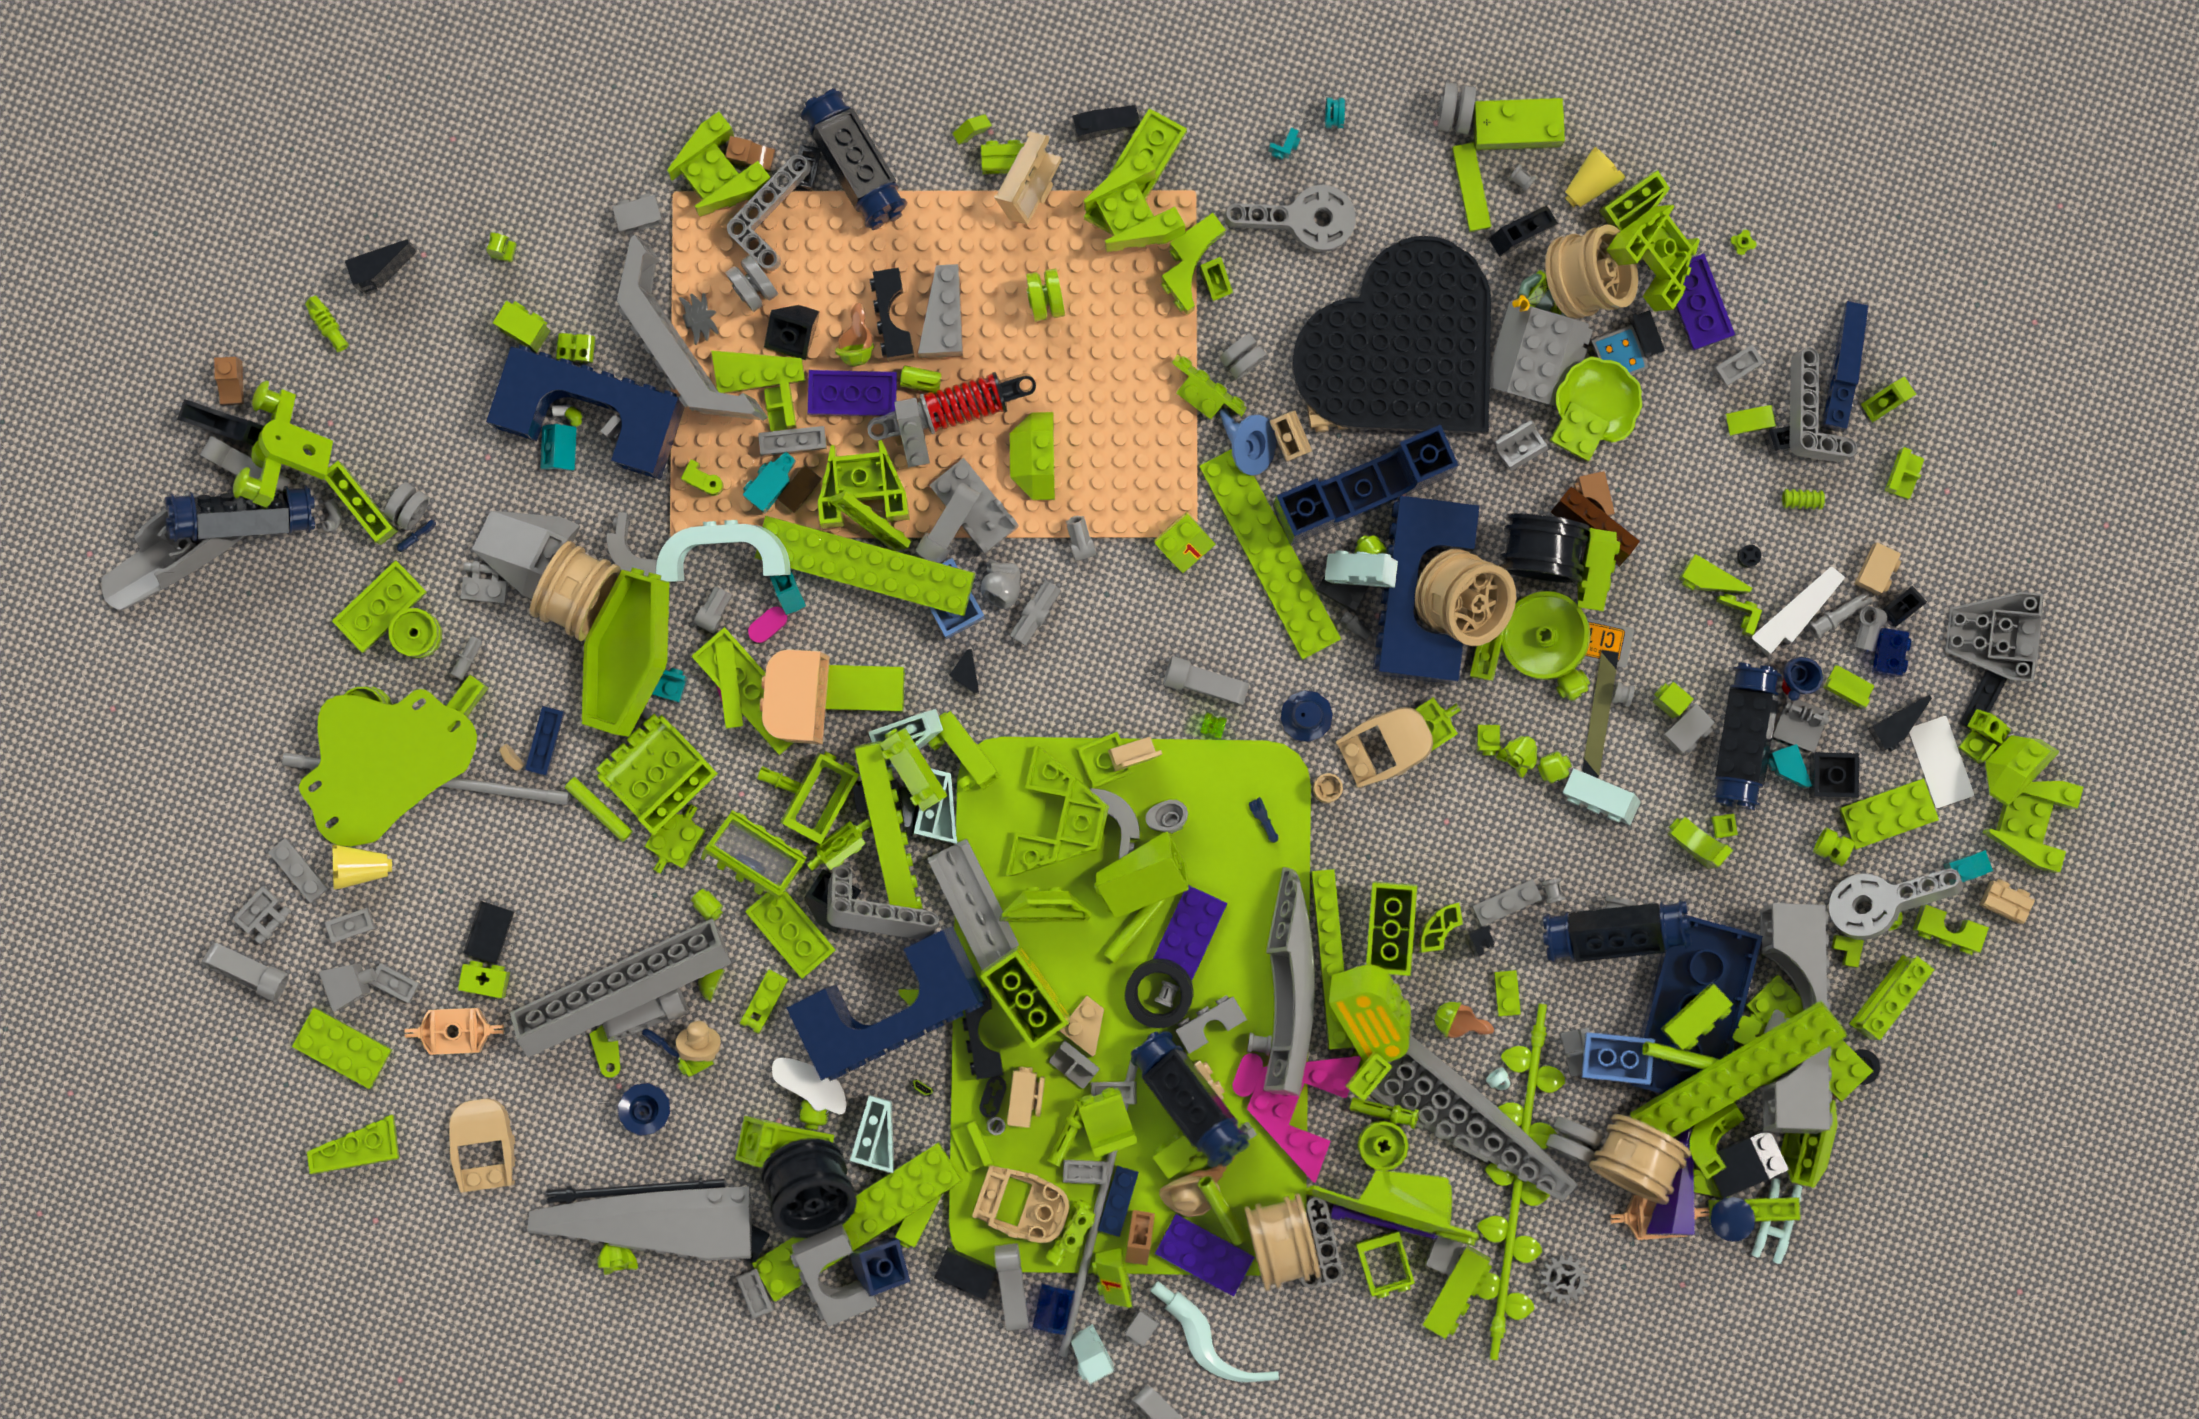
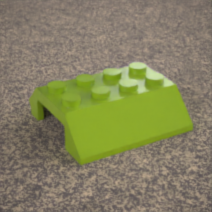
(656, 772)

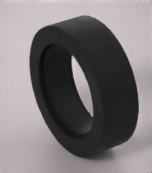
(1151, 1019)

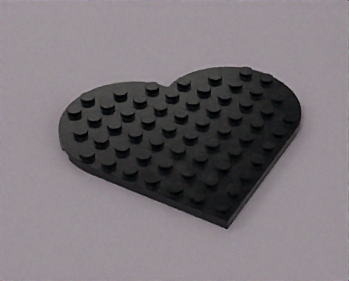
(1406, 347)

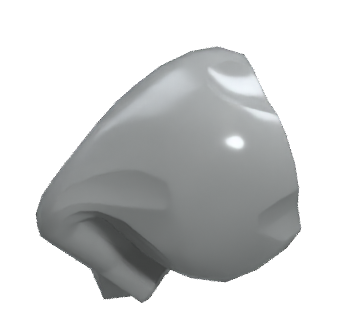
(1001, 584)

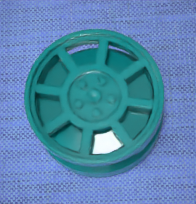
(1337, 113)

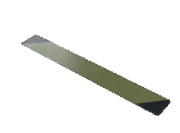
(1600, 713)

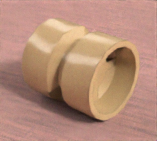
(1327, 788)

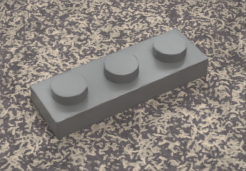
(792, 440)
(298, 870)
(1507, 902)

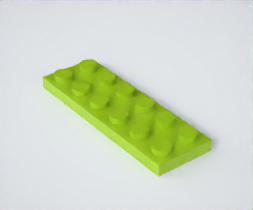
(1160, 140)
(749, 683)
(1846, 1066)

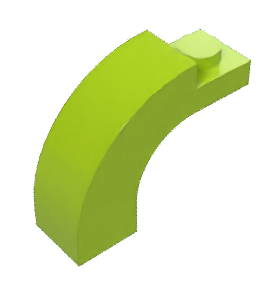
(1707, 1135)

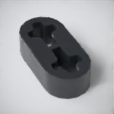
(988, 1094)

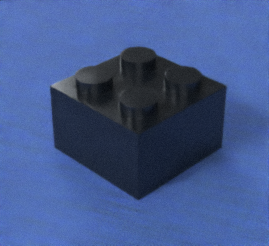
(1834, 775)

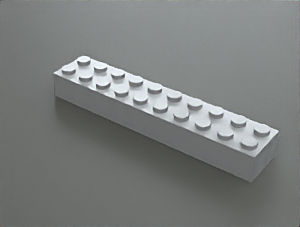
(620, 988)

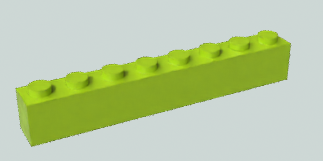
(886, 826)
(1329, 949)

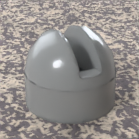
(999, 1128)

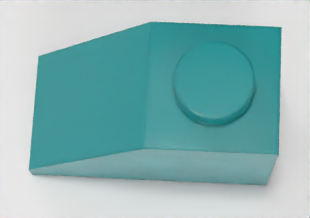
(788, 593)
(1790, 766)
(1970, 866)

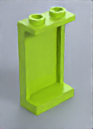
(865, 688)

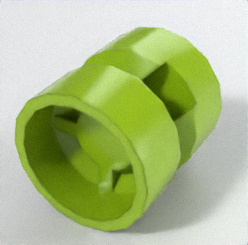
(1833, 846)

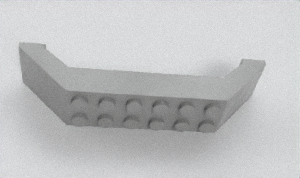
(667, 345)

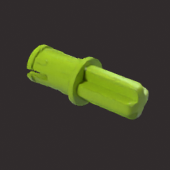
(778, 780)

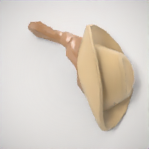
(1185, 1195)

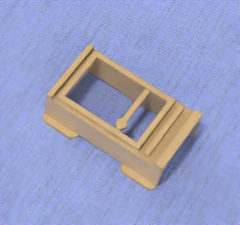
(1022, 199)

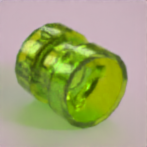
(1213, 725)

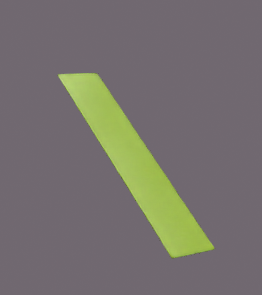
(729, 684)

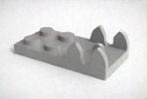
(988, 519)

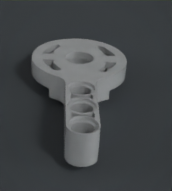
(1301, 216)
(1886, 899)

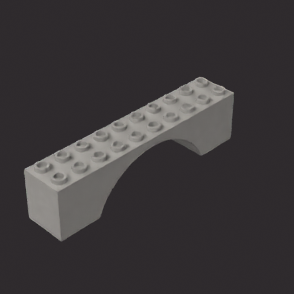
(1798, 942)

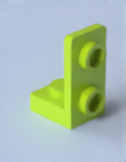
(1748, 622)

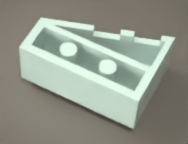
(1361, 569)
(920, 727)
(1601, 797)
(939, 819)
(875, 1136)
(1091, 1355)

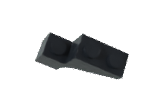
(219, 423)

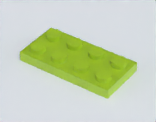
(377, 605)
(1889, 813)
(791, 932)
(342, 1048)

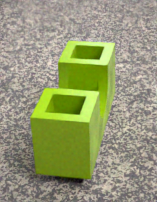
(1931, 924)

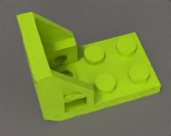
(763, 1137)

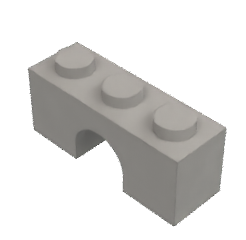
(912, 432)
(1192, 1032)

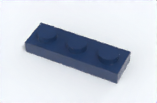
(544, 740)
(1118, 1201)

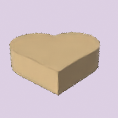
(510, 757)

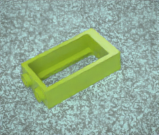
(848, 779)

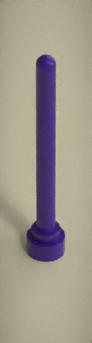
(1341, 1212)

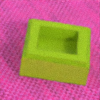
(1724, 826)

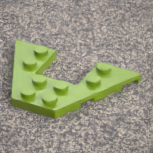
(1080, 821)

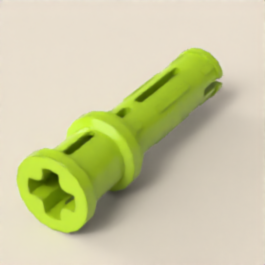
(1394, 1114)
(1074, 1123)

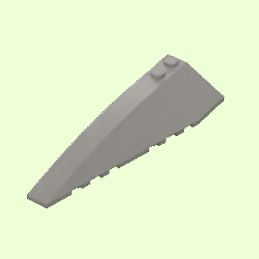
(1467, 1118)
(681, 1222)

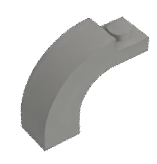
(619, 548)
(1124, 816)

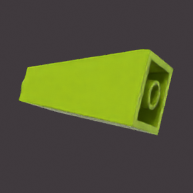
(1143, 877)

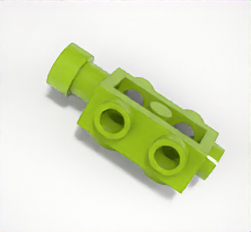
(1075, 1230)

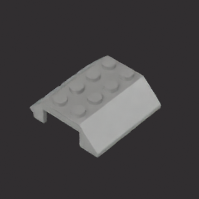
(1536, 352)

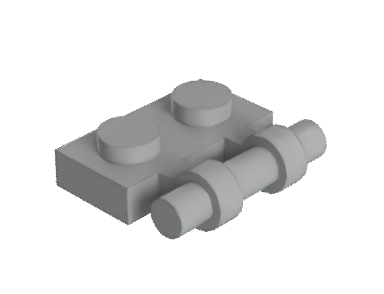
(483, 589)
(255, 912)

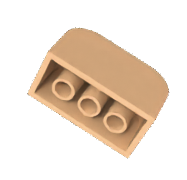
(795, 696)

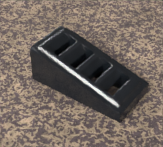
(808, 185)
(909, 810)

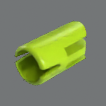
(920, 379)

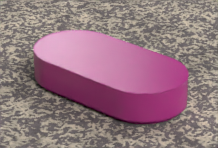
(767, 624)
(1247, 1074)

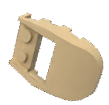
(1405, 737)
(479, 1123)
(1043, 1212)

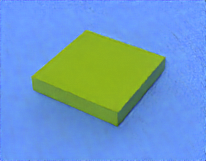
(1098, 761)

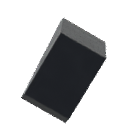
(1777, 440)
(1904, 605)
(965, 672)

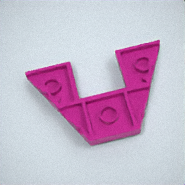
(1276, 1111)

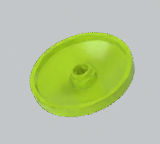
(1546, 635)

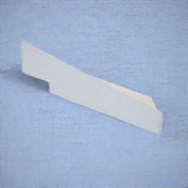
(1797, 613)

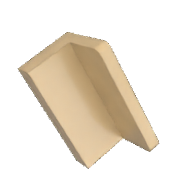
(1133, 753)

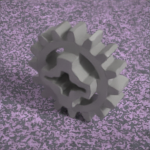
(1559, 1270)

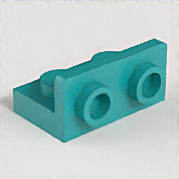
(671, 685)

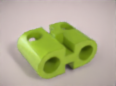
(575, 347)

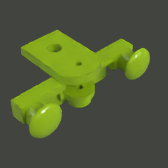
(278, 445)

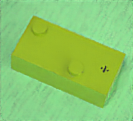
(1518, 124)

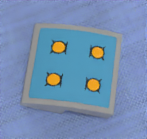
(1621, 347)

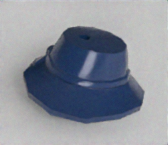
(1316, 719)
(645, 1099)

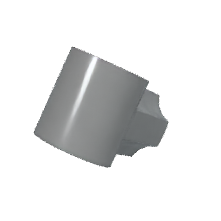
(1081, 542)
(711, 614)
(1868, 630)

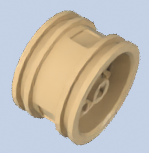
(1586, 276)
(573, 590)
(1465, 597)
(1640, 1159)
(1282, 1242)

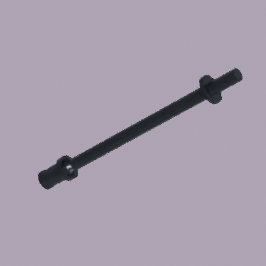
(571, 1194)

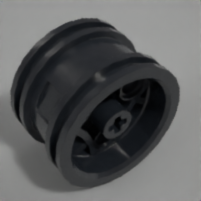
(1544, 548)
(808, 1187)

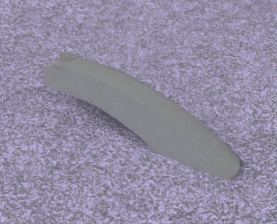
(1294, 987)

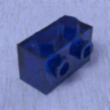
(1891, 652)
(1053, 1309)

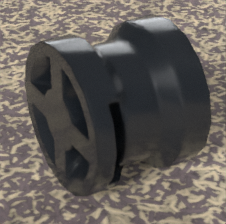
(1752, 558)

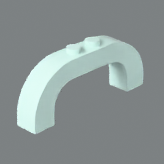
(674, 551)

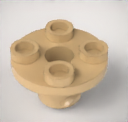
(698, 1042)

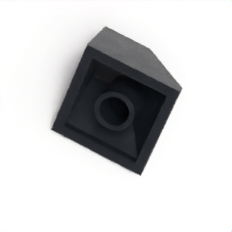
(791, 330)
(818, 897)

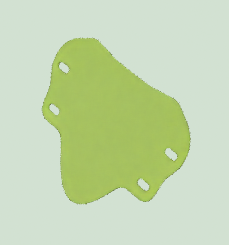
(382, 762)

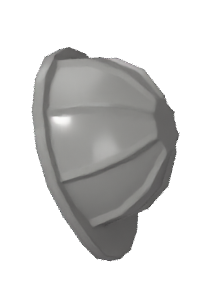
(1167, 816)

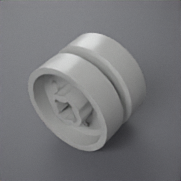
(1243, 356)
(406, 506)

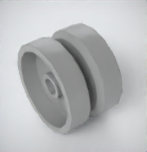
(1456, 108)
(751, 283)
(1573, 1142)

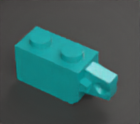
(770, 482)

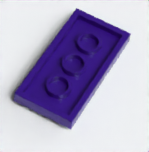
(1702, 307)
(851, 393)
(1191, 929)
(1204, 1255)

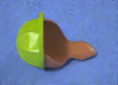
(856, 343)
(1457, 1019)

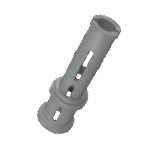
(1831, 619)

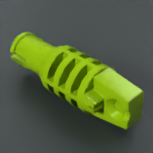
(326, 323)

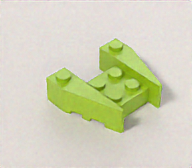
(710, 170)
(1127, 210)
(1664, 251)
(868, 478)
(2026, 819)

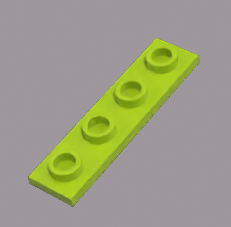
(1203, 392)

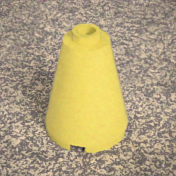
(1593, 179)
(357, 866)

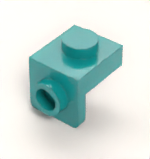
(1292, 142)

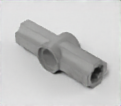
(1035, 613)

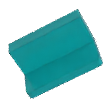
(558, 447)

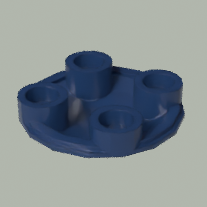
(1732, 1219)

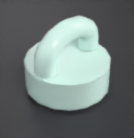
(1497, 1077)

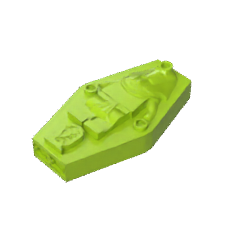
(625, 652)

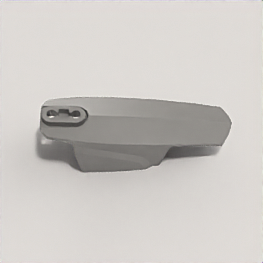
(158, 562)

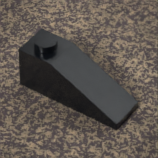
(1104, 122)
(1522, 230)
(1898, 725)

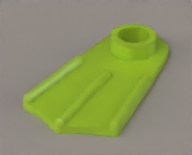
(605, 1052)

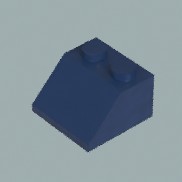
(880, 1266)

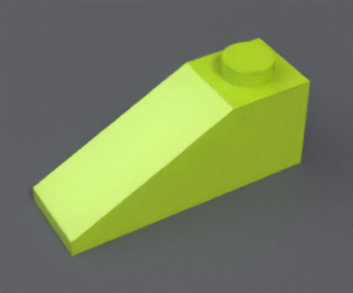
(1708, 577)

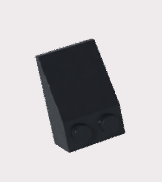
(379, 266)
(1748, 1163)

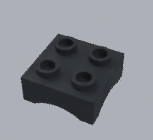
(1343, 594)

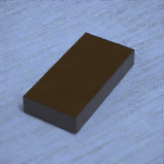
(799, 488)

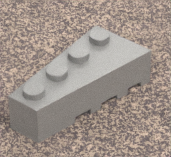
(943, 321)

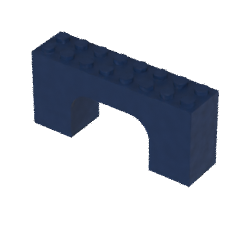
(536, 381)
(1328, 503)
(1403, 645)
(841, 1042)

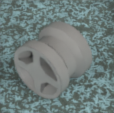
(1623, 694)

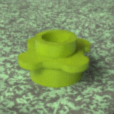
(1737, 242)

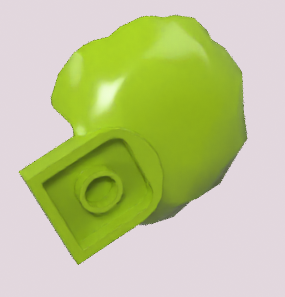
(1595, 405)

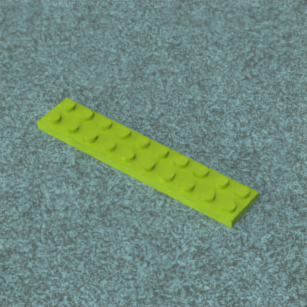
(1270, 555)
(873, 567)
(1742, 1071)
(875, 1212)

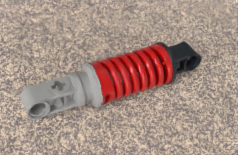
(960, 403)

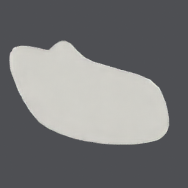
(805, 1082)

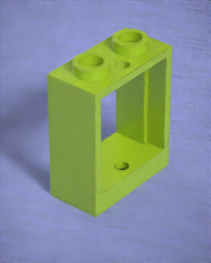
(1379, 1241)

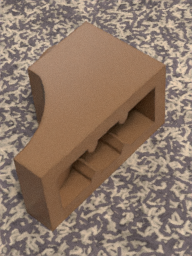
(745, 153)
(229, 380)
(1596, 490)
(1140, 1237)

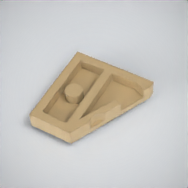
(1085, 1025)

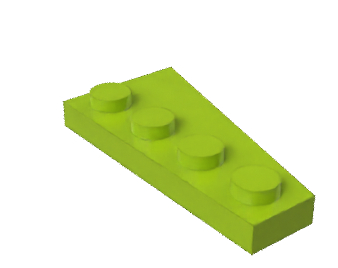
(752, 371)
(363, 1147)

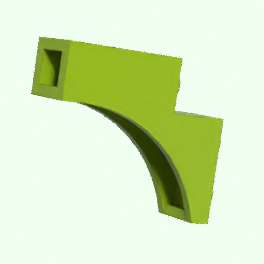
(1189, 250)

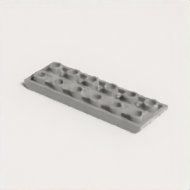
(973, 903)

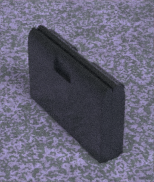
(488, 932)
(965, 1273)

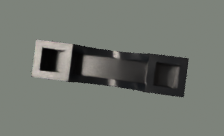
(888, 287)
(986, 1061)

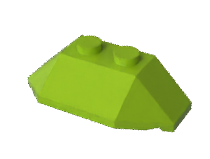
(1034, 456)
(2016, 766)
(1045, 906)
(1809, 1154)

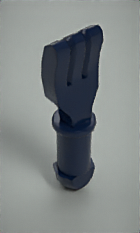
(414, 536)
(1260, 812)
(659, 1041)

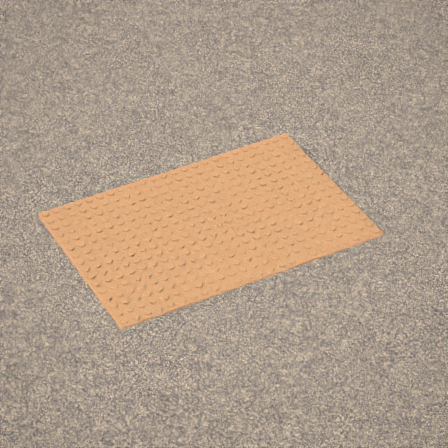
(1101, 369)

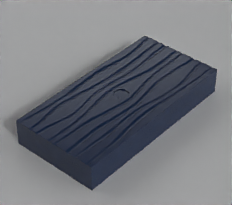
(1716, 957)

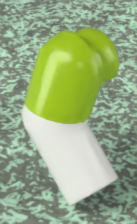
(570, 412)

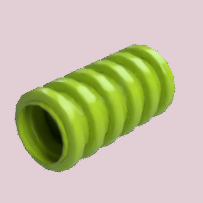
(1803, 499)

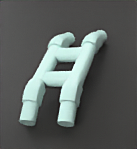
(1766, 1229)

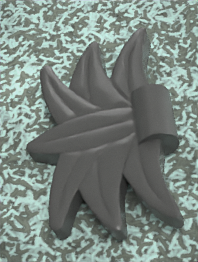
(698, 317)

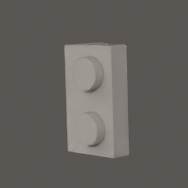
(1520, 445)

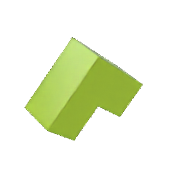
(971, 128)
(1852, 949)

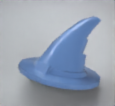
(1251, 442)

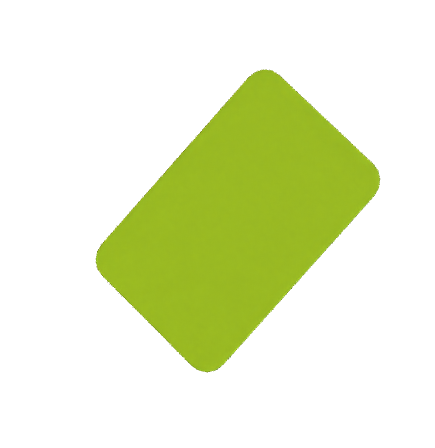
(1224, 857)

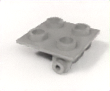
(1801, 724)

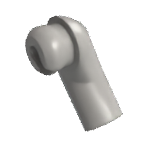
(334, 518)

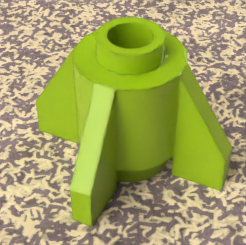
(1520, 754)
(616, 1259)

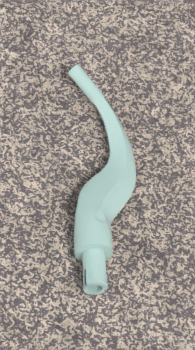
(1199, 1337)

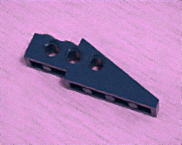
(1845, 367)

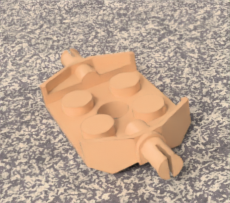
(471, 1036)
(1639, 1216)

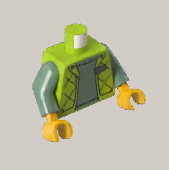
(1536, 293)

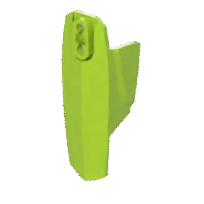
(1405, 1199)

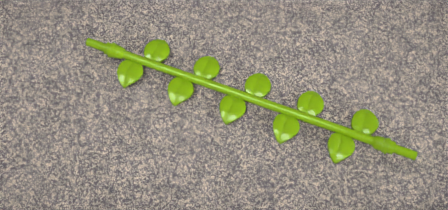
(1496, 1227)

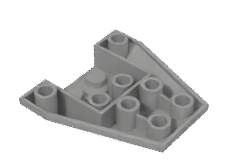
(522, 546)
(1999, 634)

